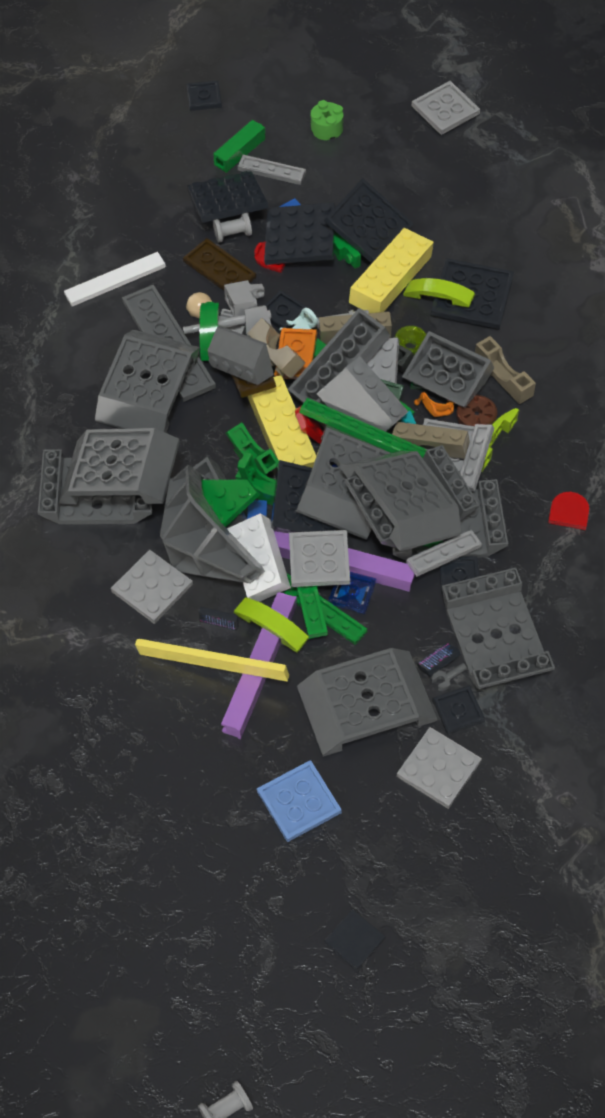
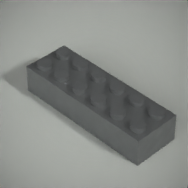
(356, 338)

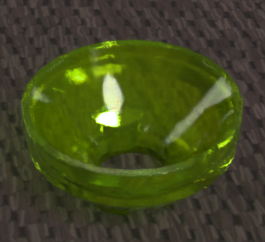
(410, 334)

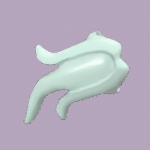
(304, 320)

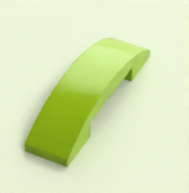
(440, 288)
(503, 423)
(273, 622)

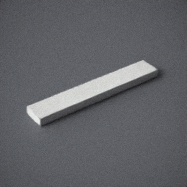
(114, 279)

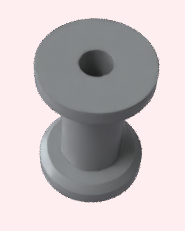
(232, 227)
(228, 1104)

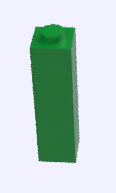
(240, 144)

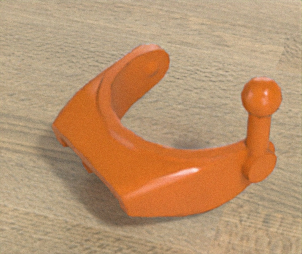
(435, 408)

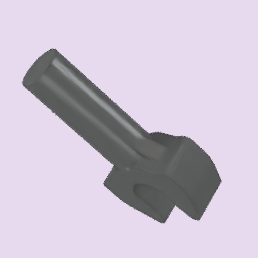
(446, 677)

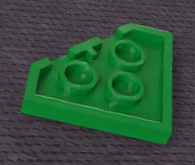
(228, 497)

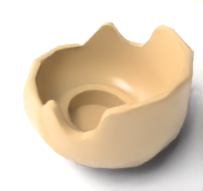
(194, 303)

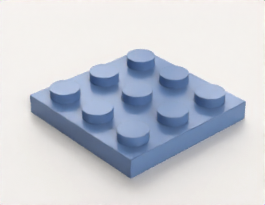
(299, 801)

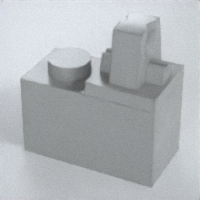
(242, 296)

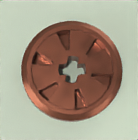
(481, 404)

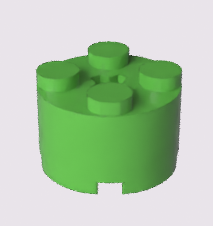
(327, 120)

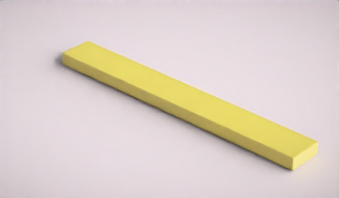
(212, 659)

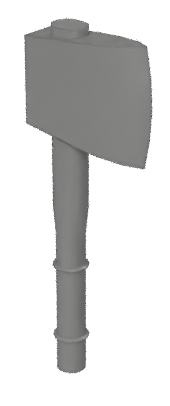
(250, 318)

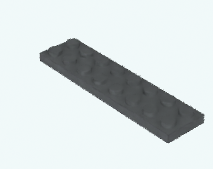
(155, 318)

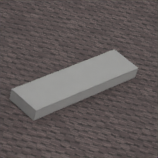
(272, 169)
(476, 454)
(443, 553)

